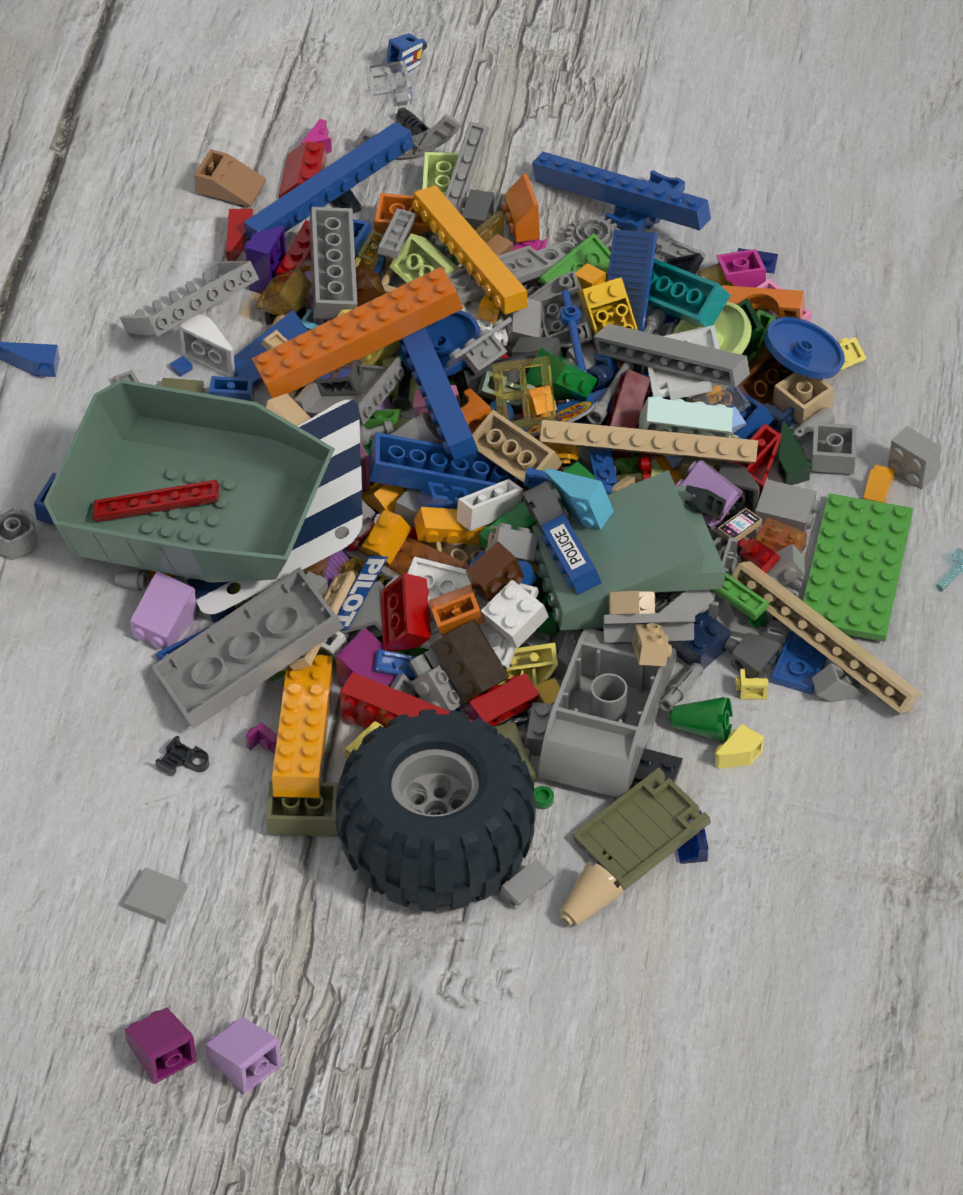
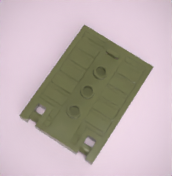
(641, 828)

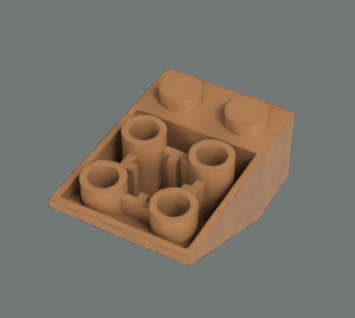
(227, 179)

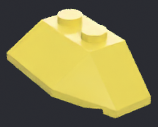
(535, 661)

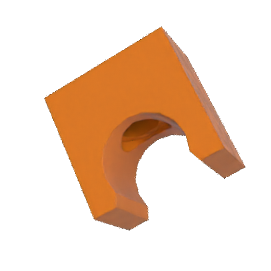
(475, 410)

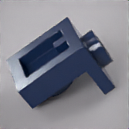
(780, 417)

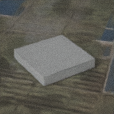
(155, 895)

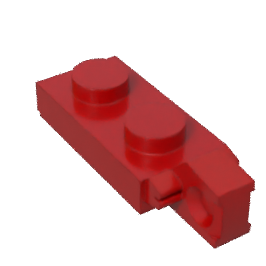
(758, 554)

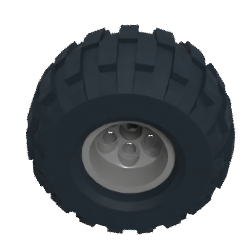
(470, 816)

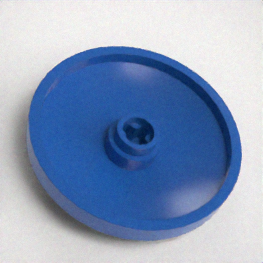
(448, 336)
(804, 348)

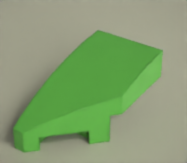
(627, 465)

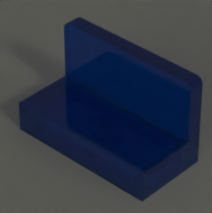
(695, 849)

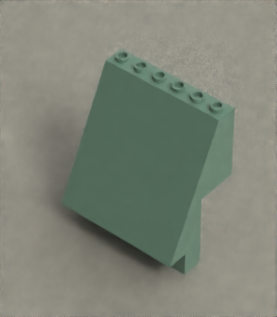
(644, 547)

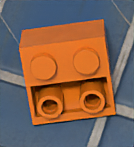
(456, 609)

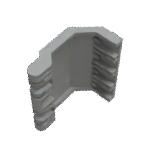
(735, 619)

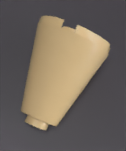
(589, 894)

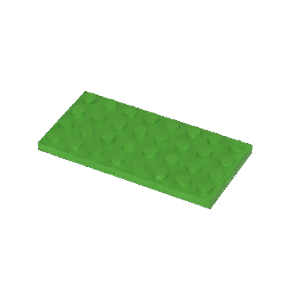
(858, 564)

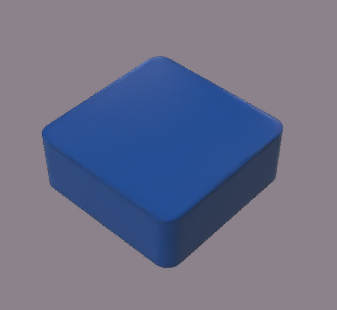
(181, 366)

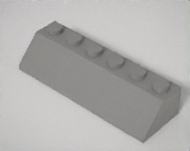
(332, 261)

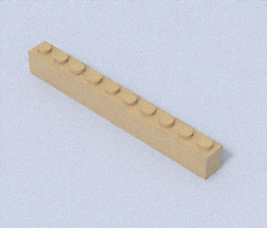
(648, 441)
(829, 639)

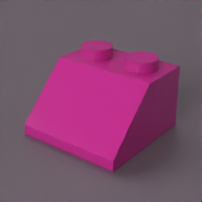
(743, 268)

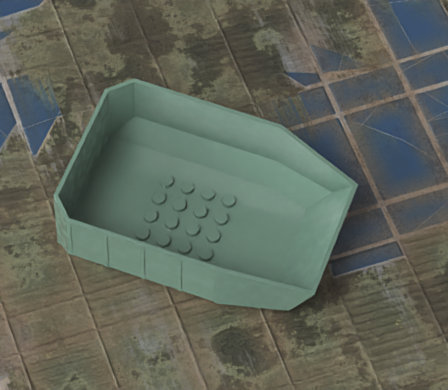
(168, 437)

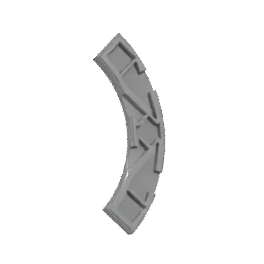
(425, 141)

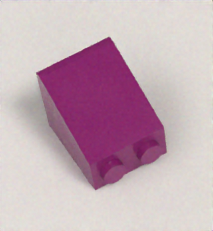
(360, 659)
(161, 1044)

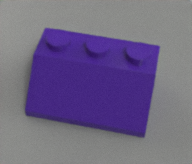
(265, 252)

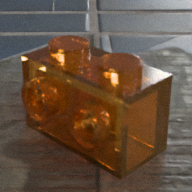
(779, 535)

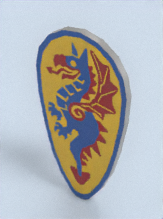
(569, 414)

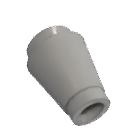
(133, 579)

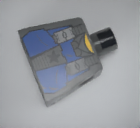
(342, 380)

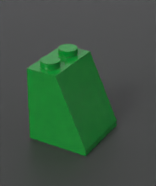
(567, 378)

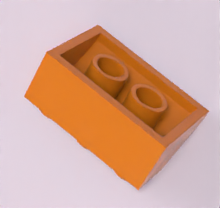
(522, 211)

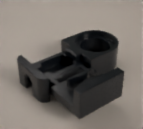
(180, 753)

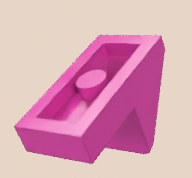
(319, 134)

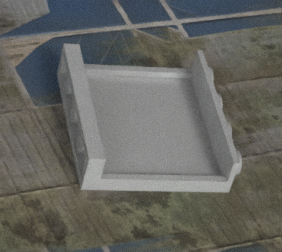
(375, 387)

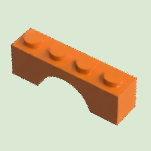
(782, 302)

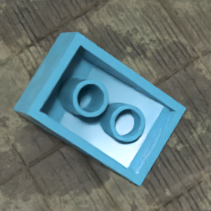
(582, 498)

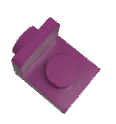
(261, 735)

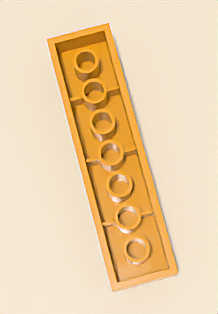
(303, 730)

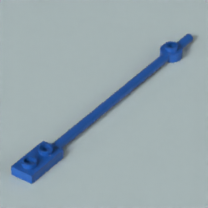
(600, 460)

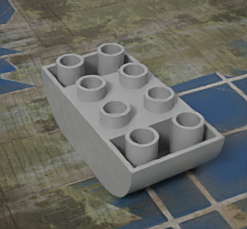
(602, 716)

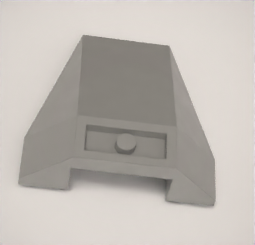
(552, 303)

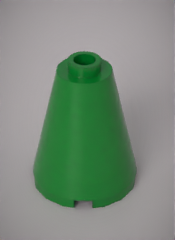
(704, 718)

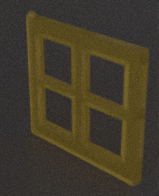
(524, 393)

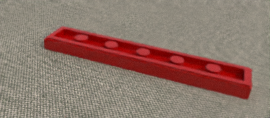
(156, 500)

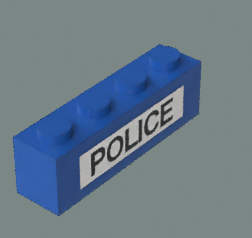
(570, 554)

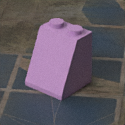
(706, 477)
(164, 611)
(244, 1053)

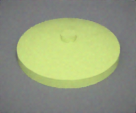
(731, 327)

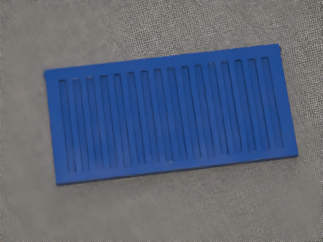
(633, 260)

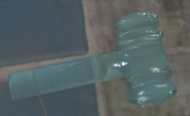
(957, 557)

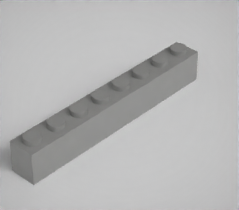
(672, 355)

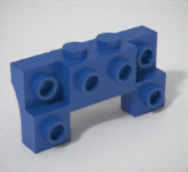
(637, 221)

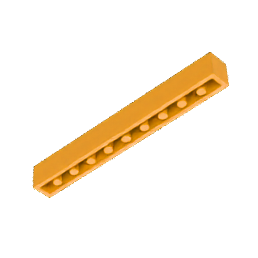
(470, 250)

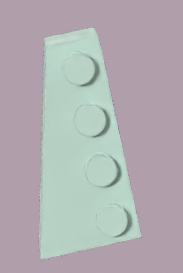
(686, 417)

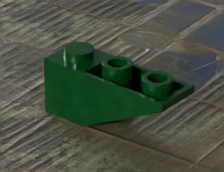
(792, 463)

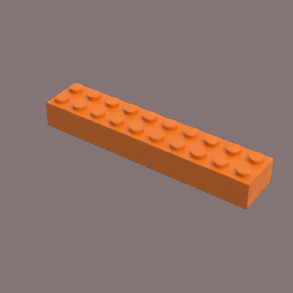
(358, 333)

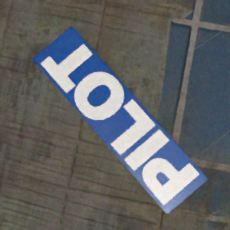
(360, 590)

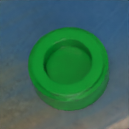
(544, 797)

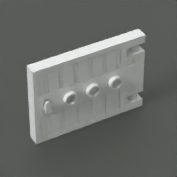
(678, 385)

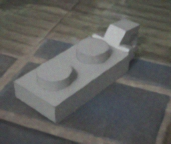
(673, 249)

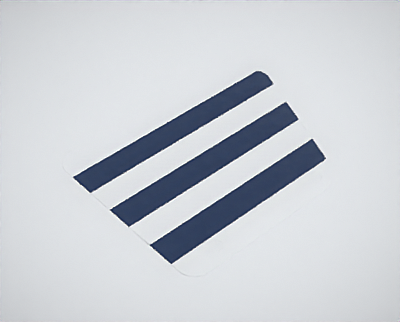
(334, 506)

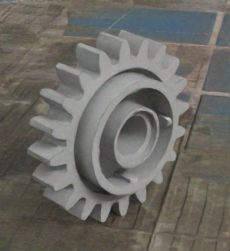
(583, 229)

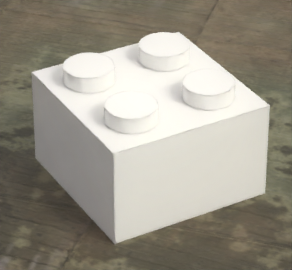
(514, 613)

